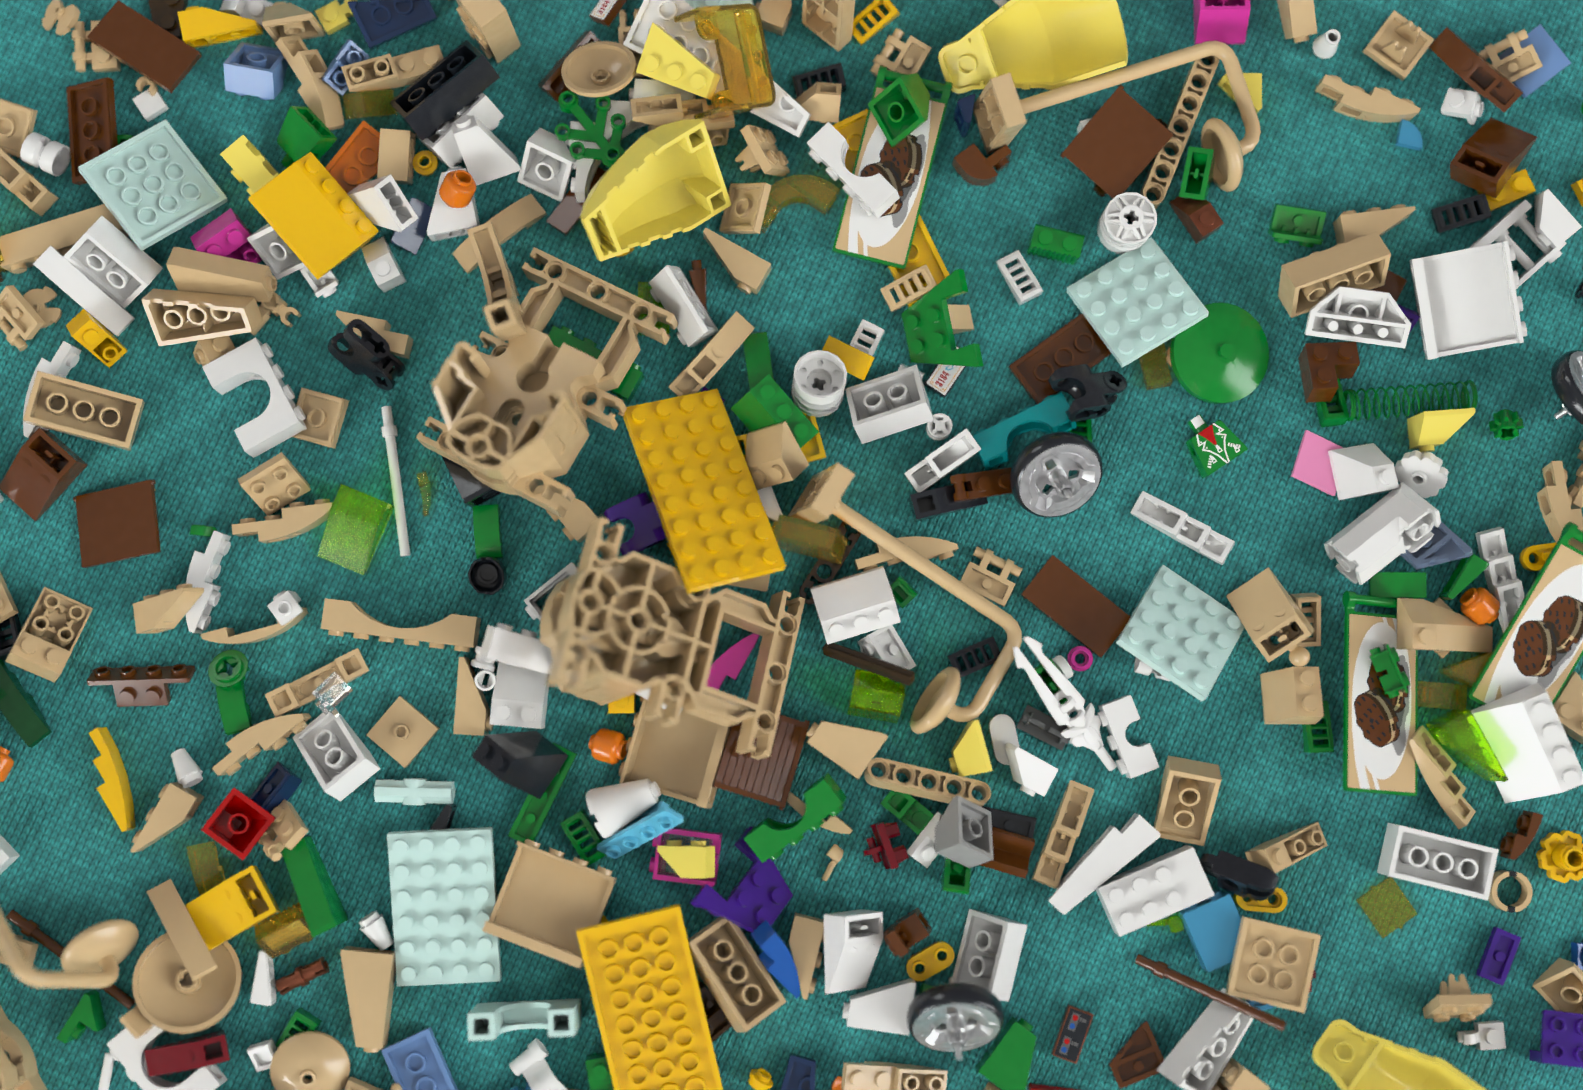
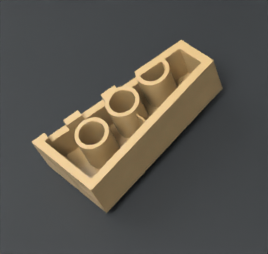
(198, 316)

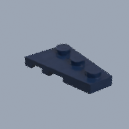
(389, 19)

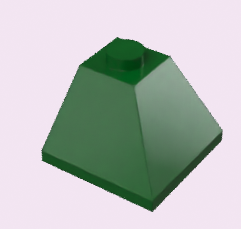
(901, 107)

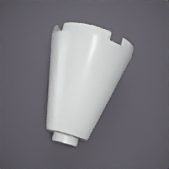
(621, 804)

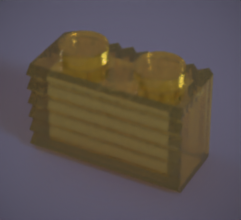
(283, 931)

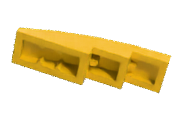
(116, 789)

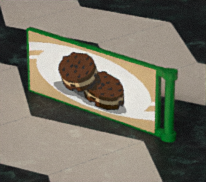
(906, 168)
(1544, 634)
(1376, 726)

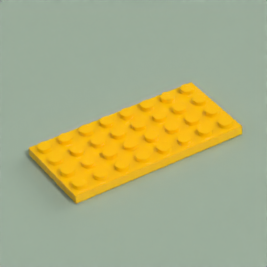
(703, 490)
(649, 1003)

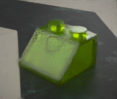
(875, 697)

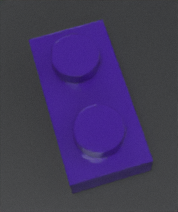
(1498, 956)

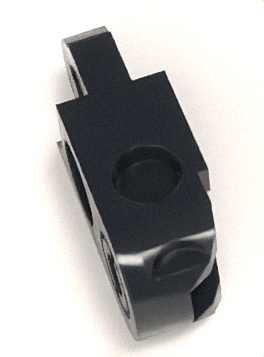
(1240, 875)

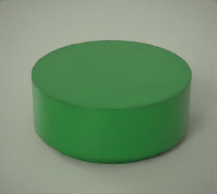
(202, 530)

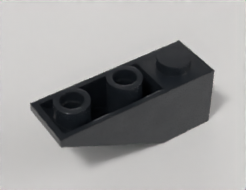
(939, 502)

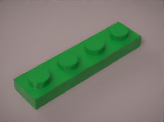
(536, 810)

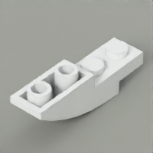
(62, 362)
(201, 572)

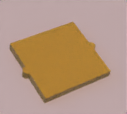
(1386, 907)

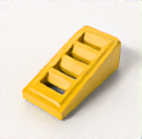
(886, 19)

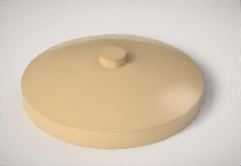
(175, 1001)

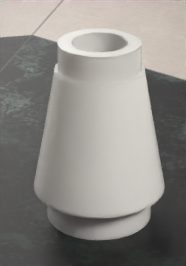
(1326, 44)
(186, 769)
(376, 930)

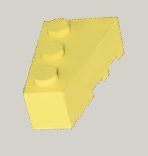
(675, 65)
(248, 164)

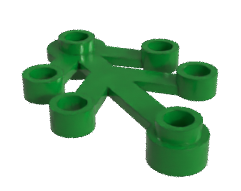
(593, 132)

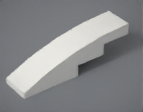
(83, 291)
(1182, 527)
(1500, 573)

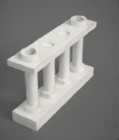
(1500, 234)

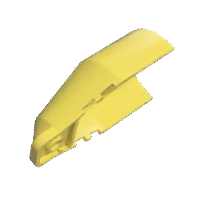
(1039, 44)
(1373, 1063)

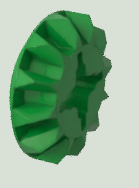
(218, 668)

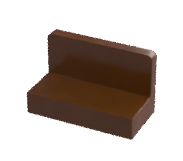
(1010, 853)

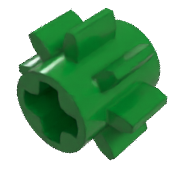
(1506, 424)

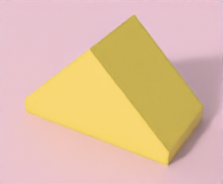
(1254, 85)

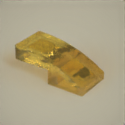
(1155, 368)
(1442, 695)
(205, 866)

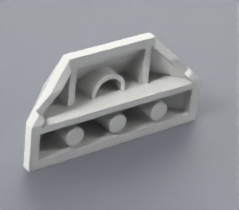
(1359, 317)

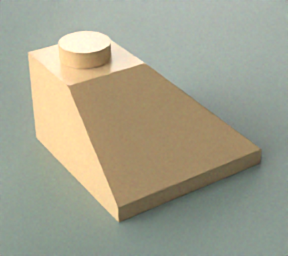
(290, 20)

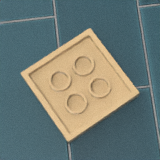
(1273, 964)

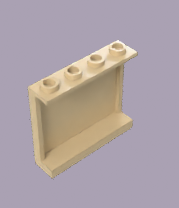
(676, 757)
(548, 901)

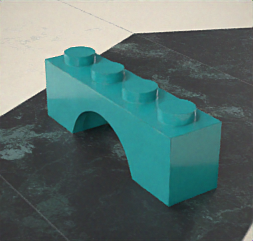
(1046, 417)

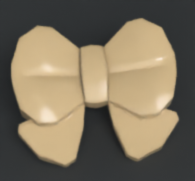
(66, 17)
(38, 298)

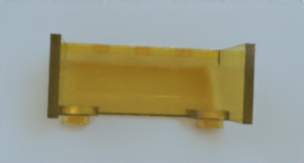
(740, 55)

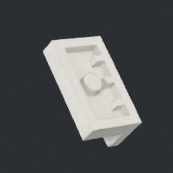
(887, 646)

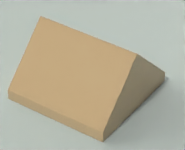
(1562, 986)

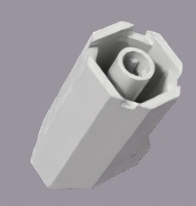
(1382, 533)

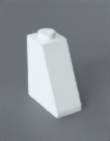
(482, 151)
(384, 203)
(448, 221)
(881, 1008)

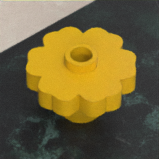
(1561, 856)

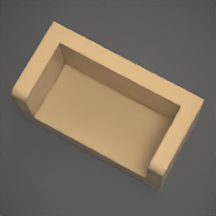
(396, 155)

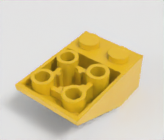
(232, 907)

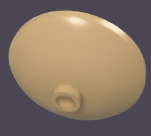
(599, 69)
(310, 1054)

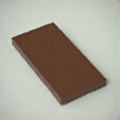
(144, 46)
(90, 122)
(1069, 346)
(1076, 606)

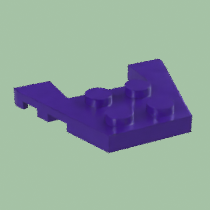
(755, 898)

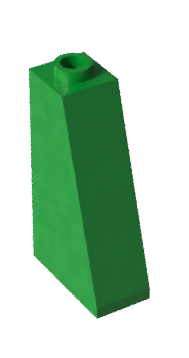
(313, 887)

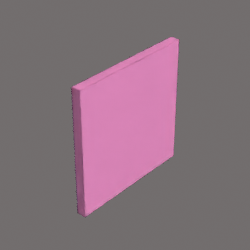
(1314, 464)

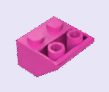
(1221, 20)
(226, 238)

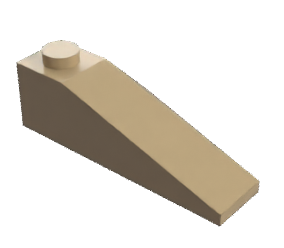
(1436, 628)

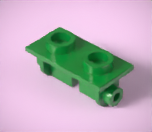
(1387, 661)

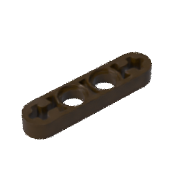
(834, 566)

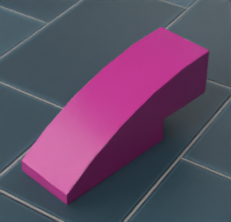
(731, 661)

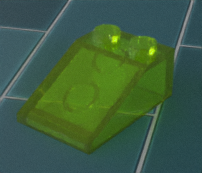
(354, 529)
(1464, 740)

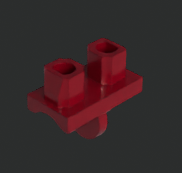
(890, 856)

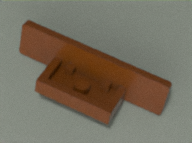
(141, 684)

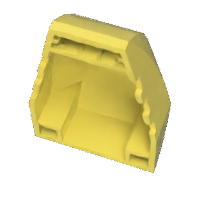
(655, 190)

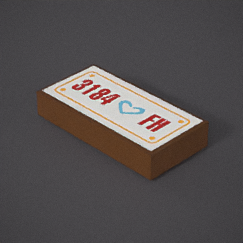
(606, 11)

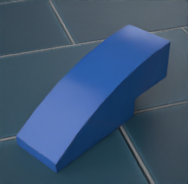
(777, 957)

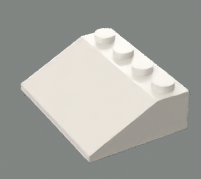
(1529, 745)

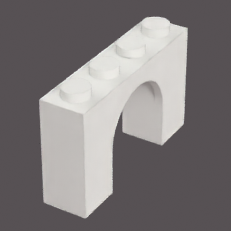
(281, 417)
(131, 1055)

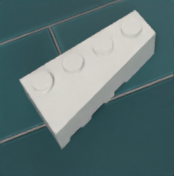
(516, 648)
(1206, 1047)

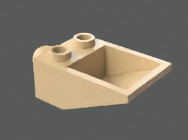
(1268, 612)

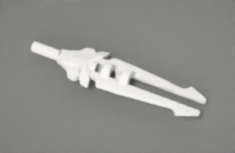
(1082, 729)

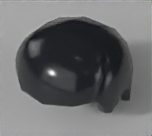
(487, 575)

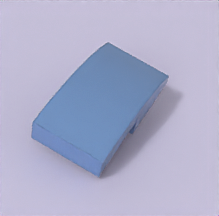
(348, 54)

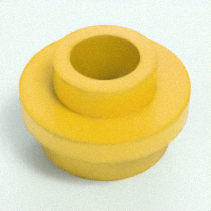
(428, 169)
(760, 1079)

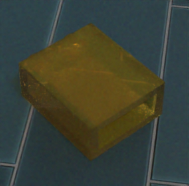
(809, 538)

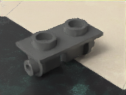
(1042, 727)

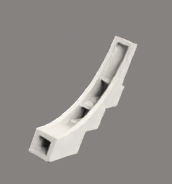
(587, 167)

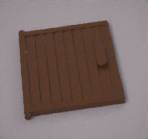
(1117, 143)
(117, 523)
(765, 778)

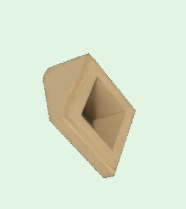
(136, 1022)

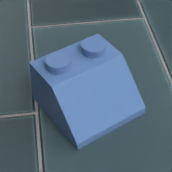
(255, 71)

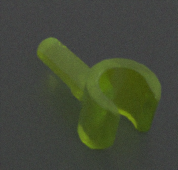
(1174, 922)

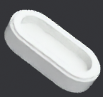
(1001, 731)

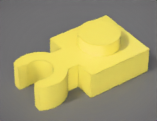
(334, 16)

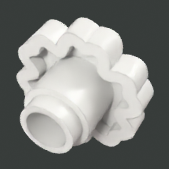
(1422, 472)

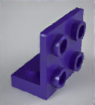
(1560, 1039)

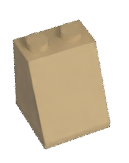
(846, 745)

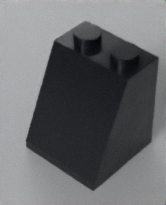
(471, 489)
(521, 760)

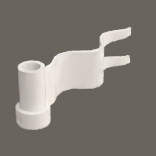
(535, 1068)

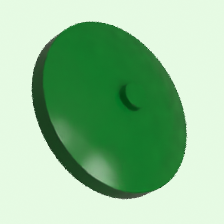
(1221, 355)

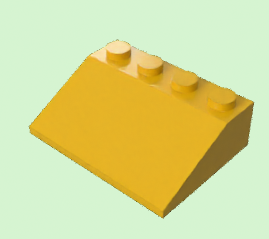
(313, 215)

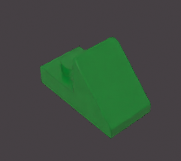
(955, 877)
(88, 1013)

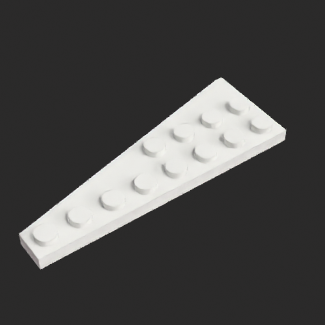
(783, 112)

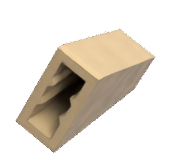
(1297, 19)
(220, 275)
(370, 990)

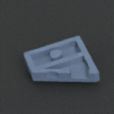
(1442, 548)

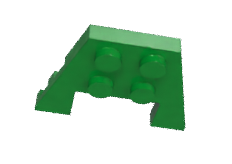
(930, 327)

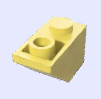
(689, 860)

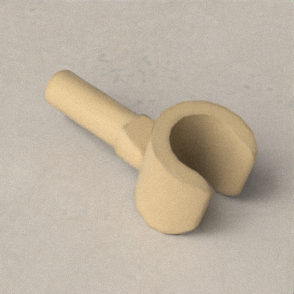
(836, 855)

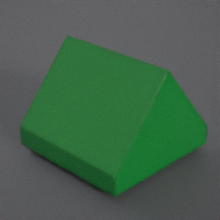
(902, 591)

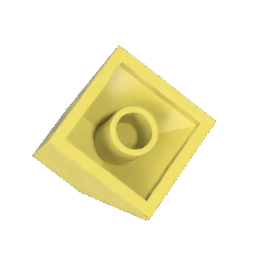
(1435, 427)
(970, 752)

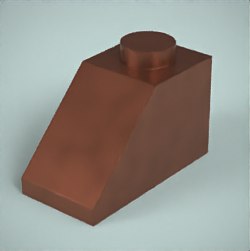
(1197, 217)

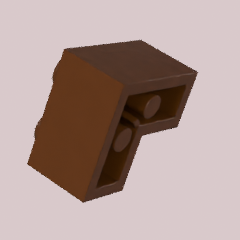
(1323, 364)

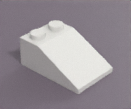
(519, 697)
(335, 755)

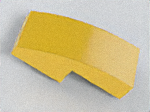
(855, 361)

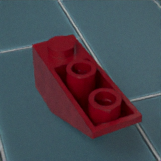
(188, 1054)

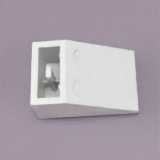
(850, 948)

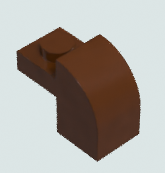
(980, 170)
(906, 932)

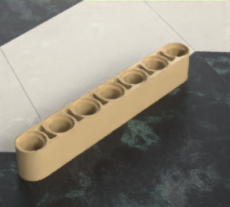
(1184, 118)

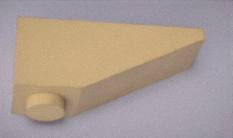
(743, 266)
(471, 707)

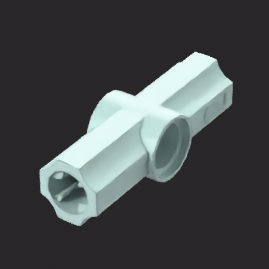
(414, 791)

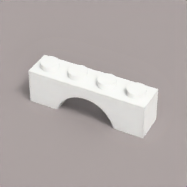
(874, 191)

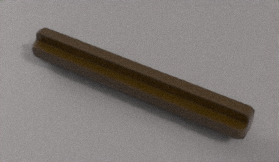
(869, 663)

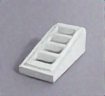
(1020, 297)
(865, 325)
(264, 981)

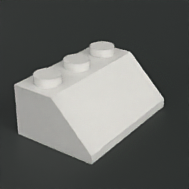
(443, 141)
(113, 262)
(679, 298)
(888, 404)
(855, 605)
(990, 952)

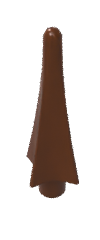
(698, 279)

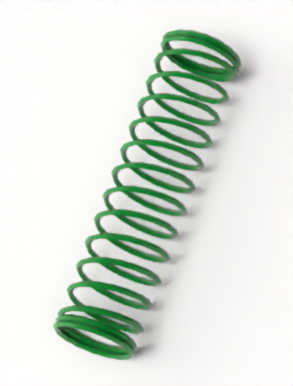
(1464, 400)

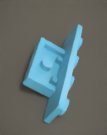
(641, 830)

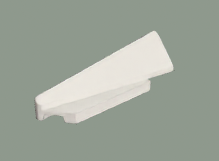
(1103, 860)

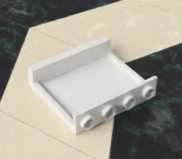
(1468, 300)

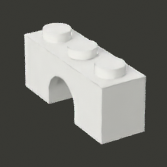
(1116, 717)

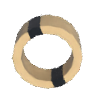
(1526, 888)

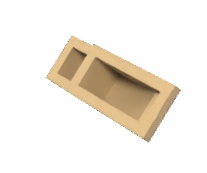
(25, 185)
(399, 343)

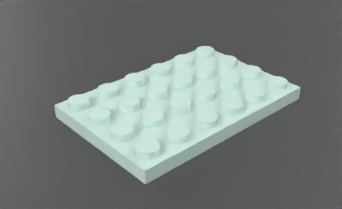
(440, 904)

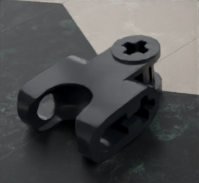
(367, 354)
(1091, 391)

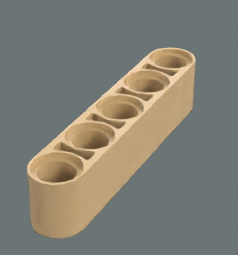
(914, 786)

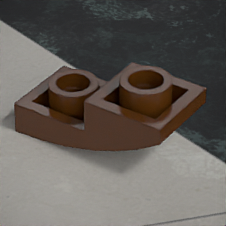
(1515, 844)

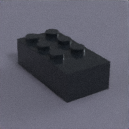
(444, 90)

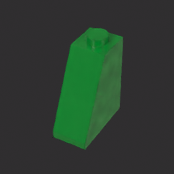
(1010, 1056)

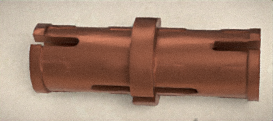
(302, 976)

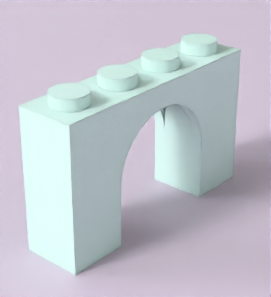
(559, 1016)

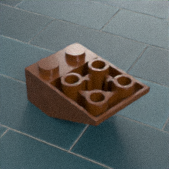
(1490, 157)
(41, 473)

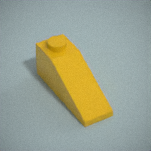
(209, 27)

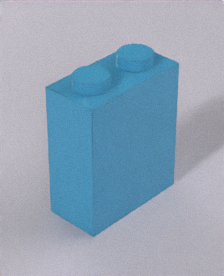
(1212, 929)

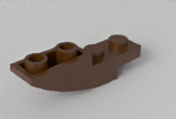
(1475, 69)

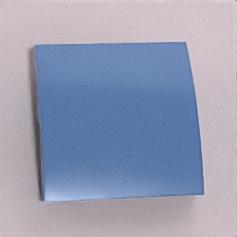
(1550, 56)

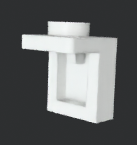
(1462, 104)
(324, 286)
(285, 606)

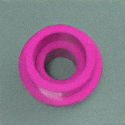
(1088, 658)

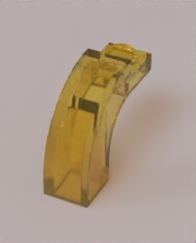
(799, 189)

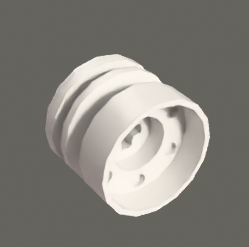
(1113, 226)
(818, 383)

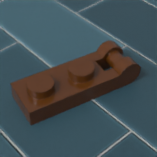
(981, 484)

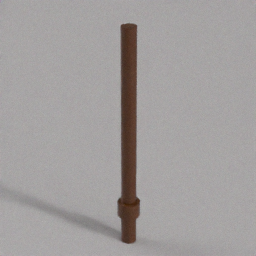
(31, 929)
(1162, 970)

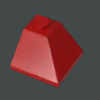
(238, 823)

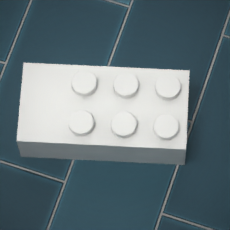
(1437, 861)
(1154, 890)

